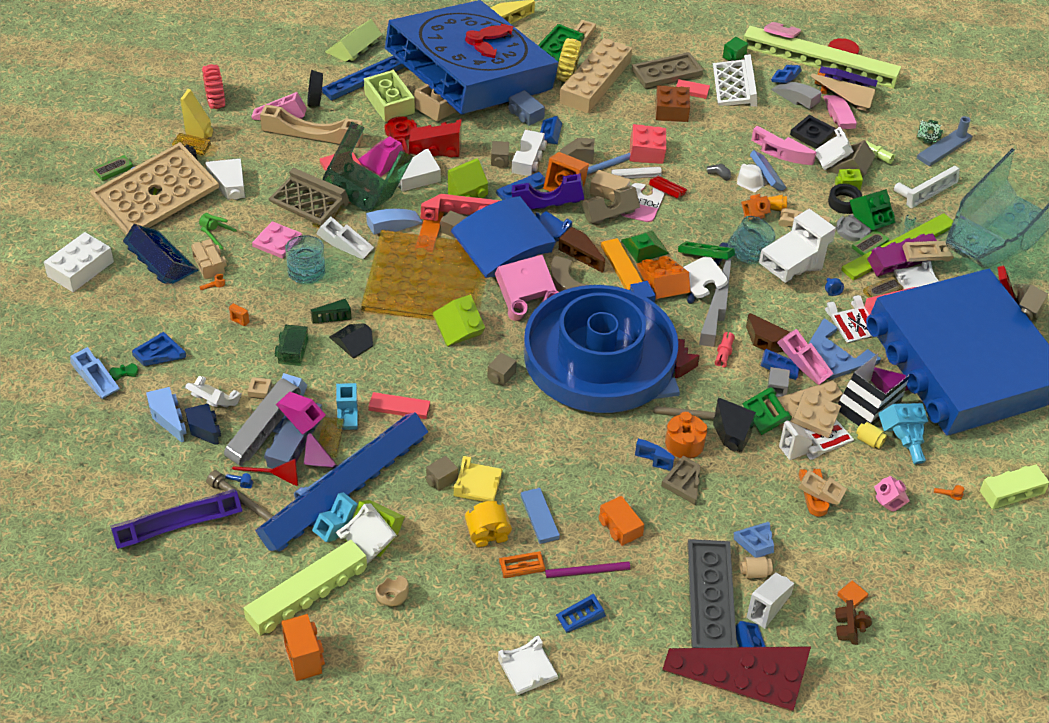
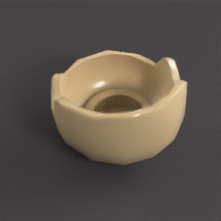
(397, 587)

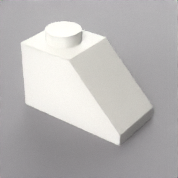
(794, 441)

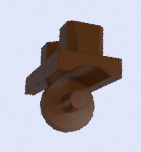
(854, 621)

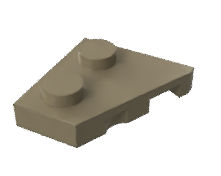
(683, 479)

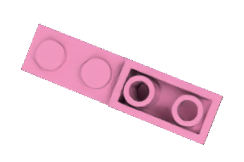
(783, 149)

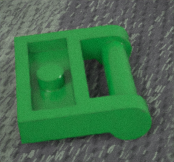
(763, 418)

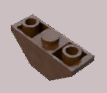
(764, 334)

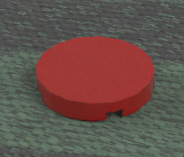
(844, 45)
(399, 127)

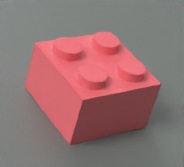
(647, 144)

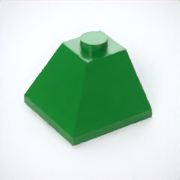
(644, 246)

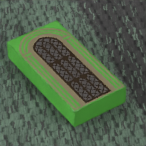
(113, 167)
(870, 242)

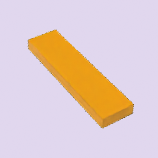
(620, 262)

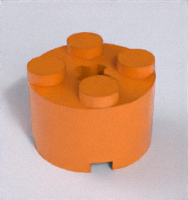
(686, 435)

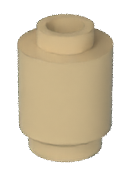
(756, 567)

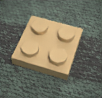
(816, 414)

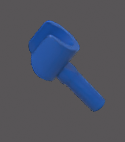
(245, 480)

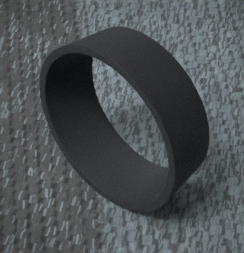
(315, 88)

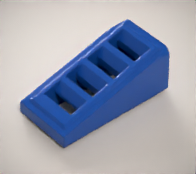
(584, 620)

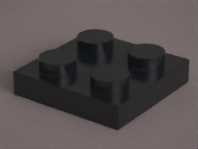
(813, 131)

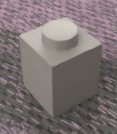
(779, 380)

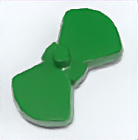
(130, 370)

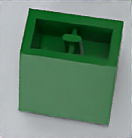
(873, 209)

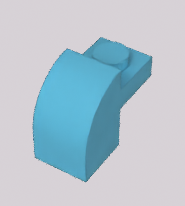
(347, 405)
(331, 521)

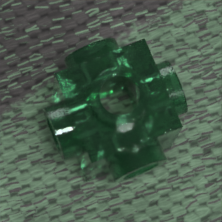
(926, 126)

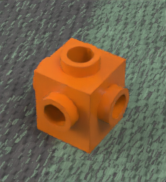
(756, 206)

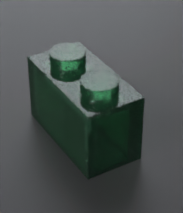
(292, 345)

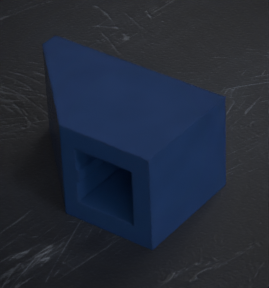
(201, 423)

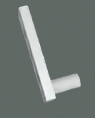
(928, 188)

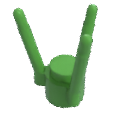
(210, 222)

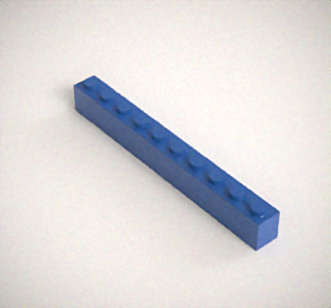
(345, 478)

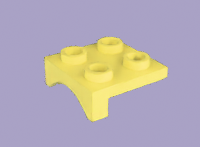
(477, 481)

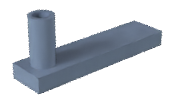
(947, 144)

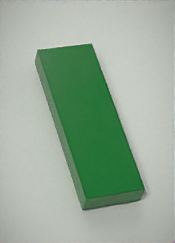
(706, 250)

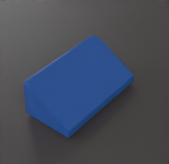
(552, 129)
(749, 635)

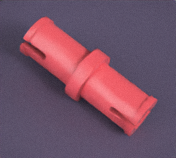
(724, 349)

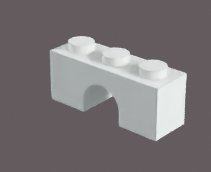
(526, 160)

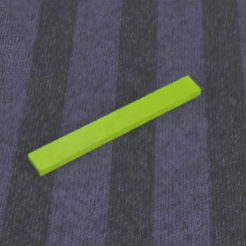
(936, 226)

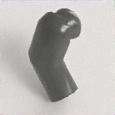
(721, 170)

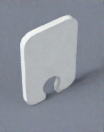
(704, 272)

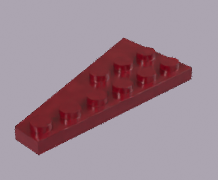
(757, 673)

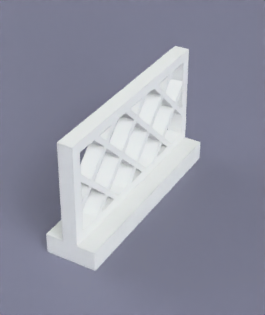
(747, 81)

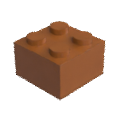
(672, 103)

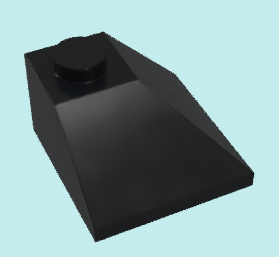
(733, 424)

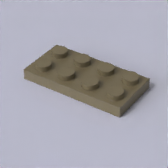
(667, 70)

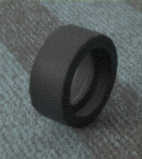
(842, 189)

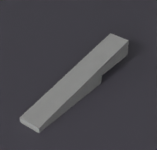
(716, 311)

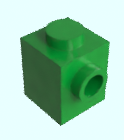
(735, 49)

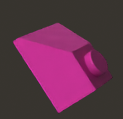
(381, 156)

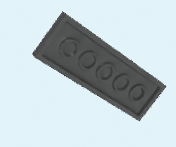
(711, 594)

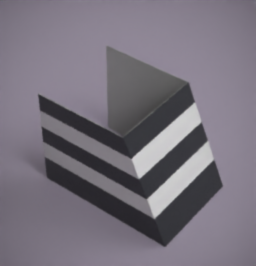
(864, 401)

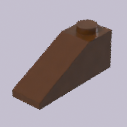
(581, 248)

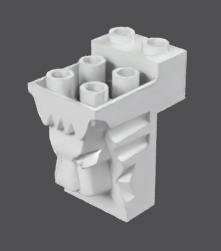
(801, 248)

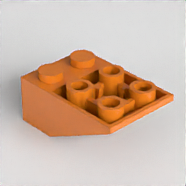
(665, 277)

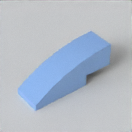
(392, 220)
(93, 373)

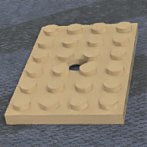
(174, 170)

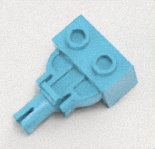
(908, 425)

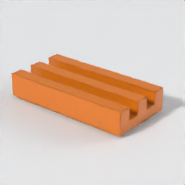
(524, 567)

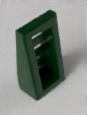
(332, 312)

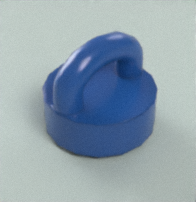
(834, 286)

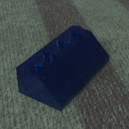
(158, 254)

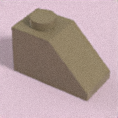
(580, 149)

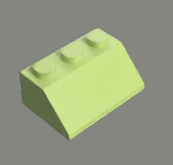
(355, 42)

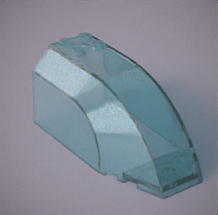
(995, 221)

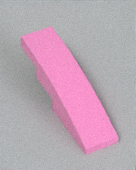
(840, 111)

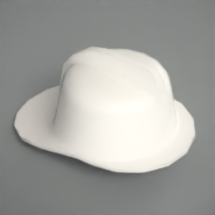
(751, 177)

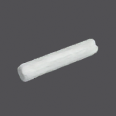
(638, 172)

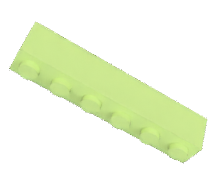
(305, 587)

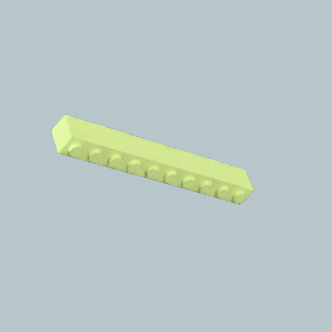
(820, 55)

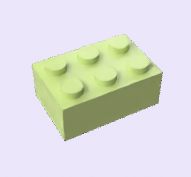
(389, 95)

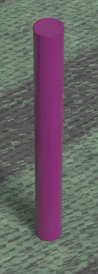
(589, 569)

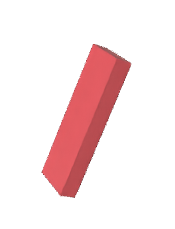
(398, 405)

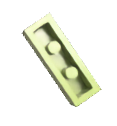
(1014, 486)

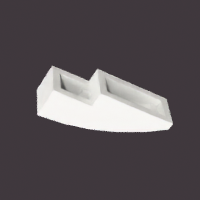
(344, 238)

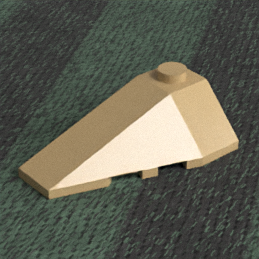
(855, 94)

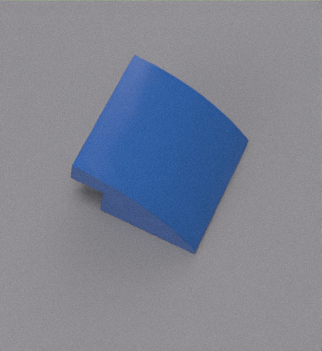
(502, 235)

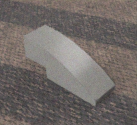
(798, 93)

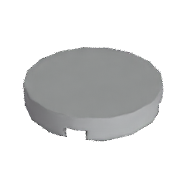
(852, 228)

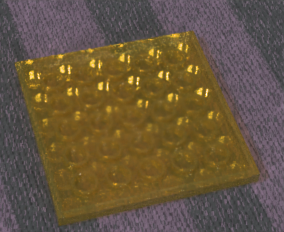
(418, 275)

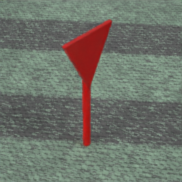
(286, 471)

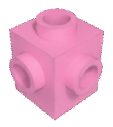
(891, 493)

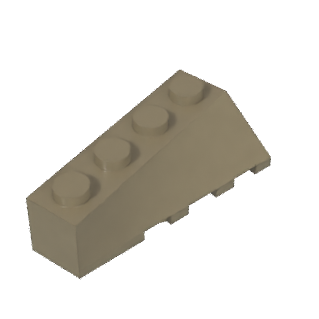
(1030, 299)

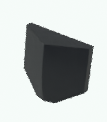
(354, 339)

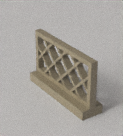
(316, 187)

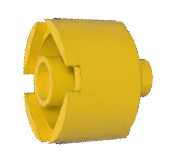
(488, 523)

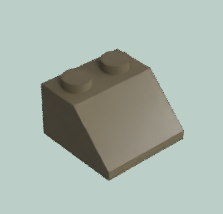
(859, 159)

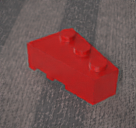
(440, 140)

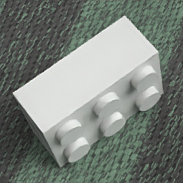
(78, 262)

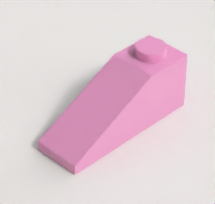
(292, 104)

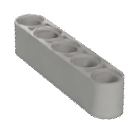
(259, 424)

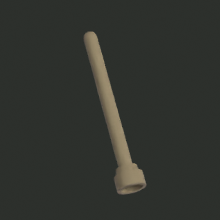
(677, 411)
(217, 480)

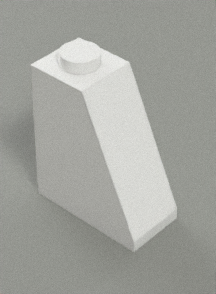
(421, 172)
(229, 176)
(769, 599)

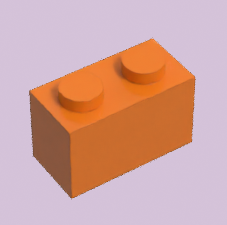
(621, 520)

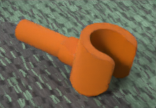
(218, 282)
(956, 493)

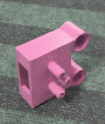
(524, 282)

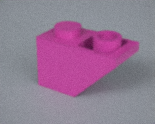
(300, 411)

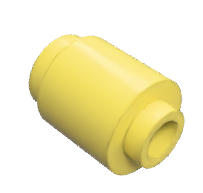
(871, 435)

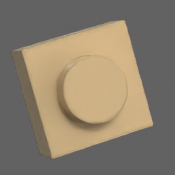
(259, 387)

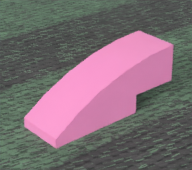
(805, 356)

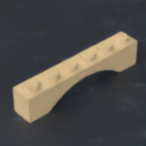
(279, 121)

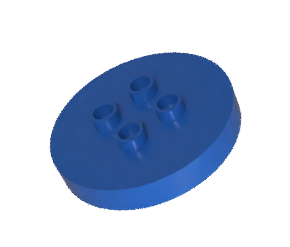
(600, 348)

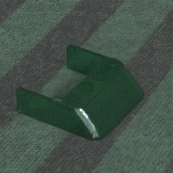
(361, 185)

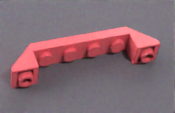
(458, 204)

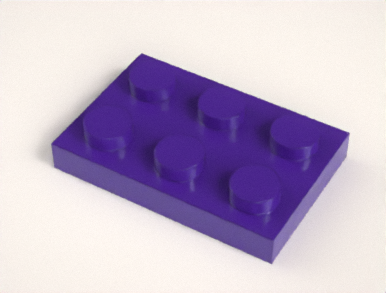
(847, 77)

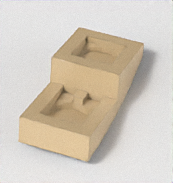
(824, 490)

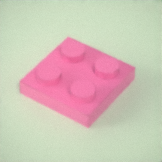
(274, 239)

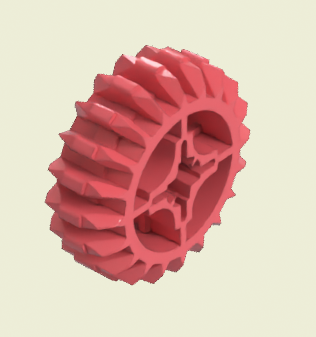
(213, 86)

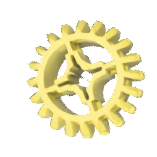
(568, 59)

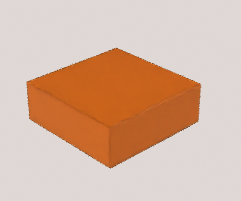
(239, 314)
(852, 592)

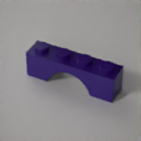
(569, 191)

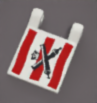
(850, 322)
(837, 438)

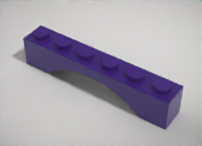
(193, 512)

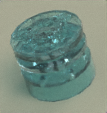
(750, 238)
(305, 259)

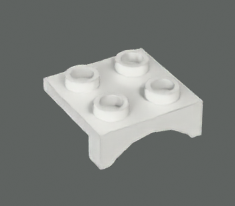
(834, 150)
(916, 276)
(212, 395)
(368, 532)
(527, 666)

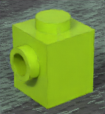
(849, 176)

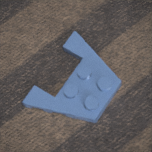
(836, 358)

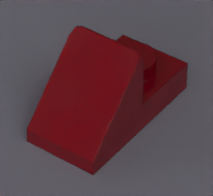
(685, 362)

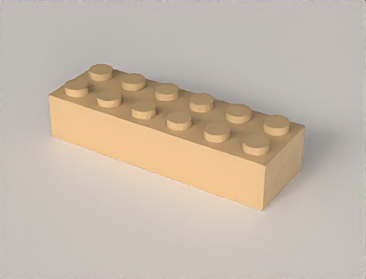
(595, 75)

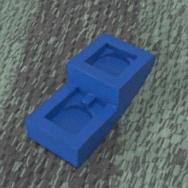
(787, 74)
(660, 456)

